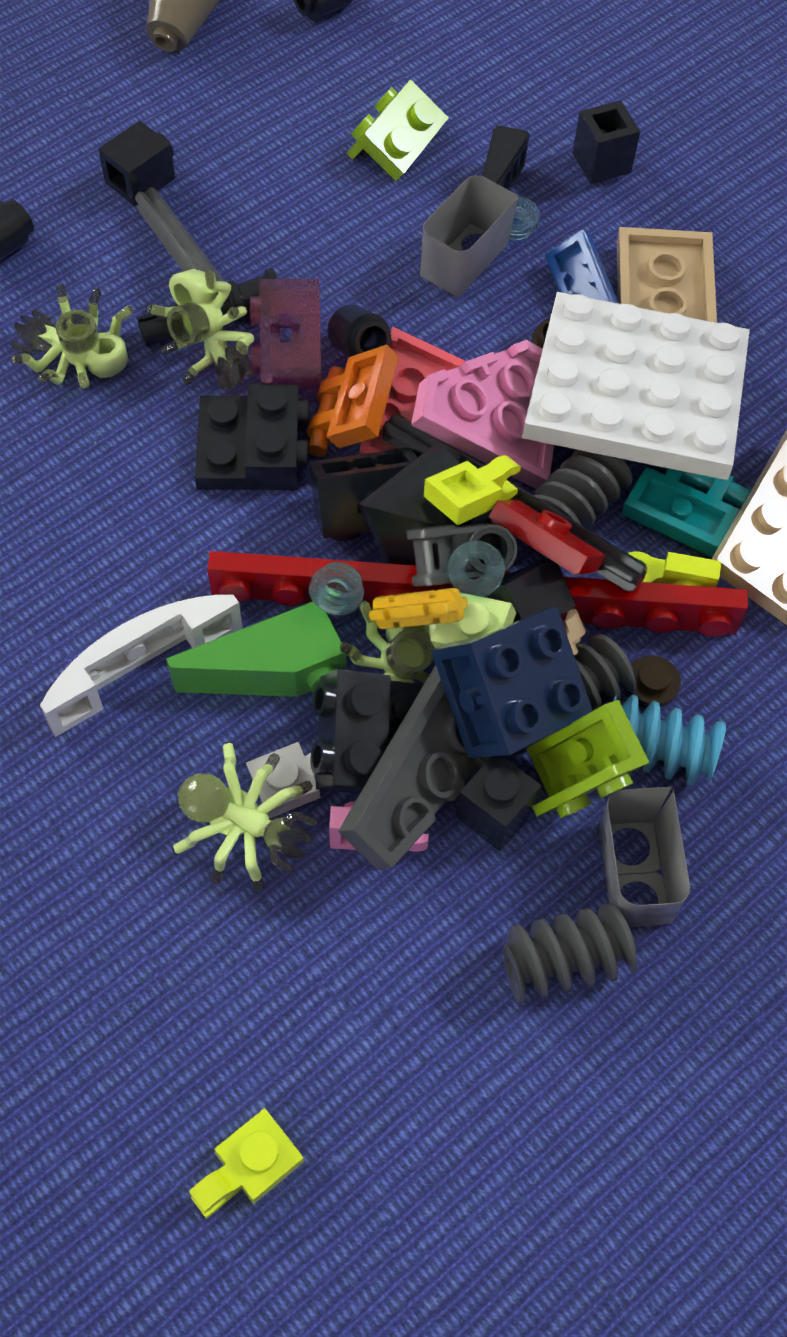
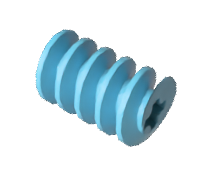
(673, 743)

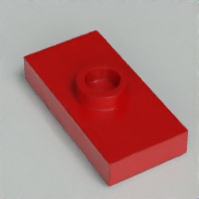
(548, 535)

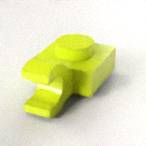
(468, 491)
(680, 569)
(253, 1161)

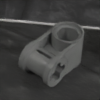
(445, 541)

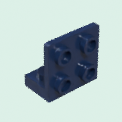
(512, 685)

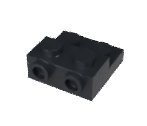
(252, 439)
(355, 725)

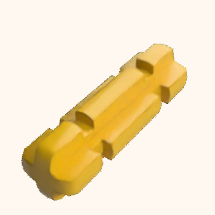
(418, 608)

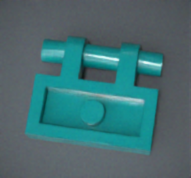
(682, 511)

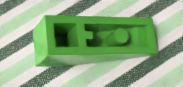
(265, 659)

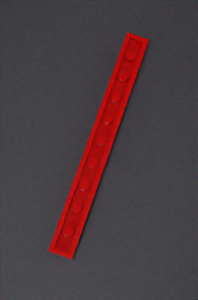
(598, 601)

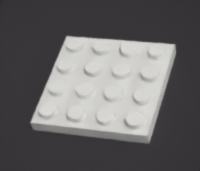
(639, 385)

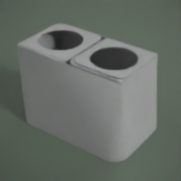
(473, 208)
(638, 811)

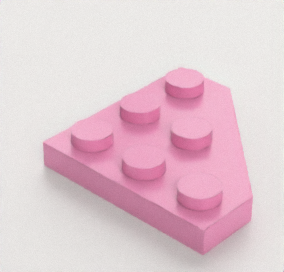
(485, 409)

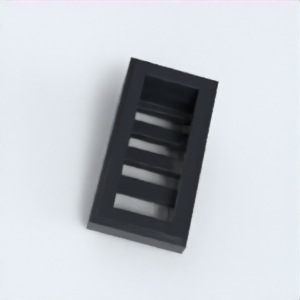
(506, 155)

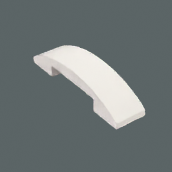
(129, 646)

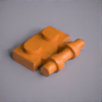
(352, 401)

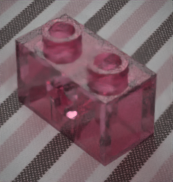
(293, 306)

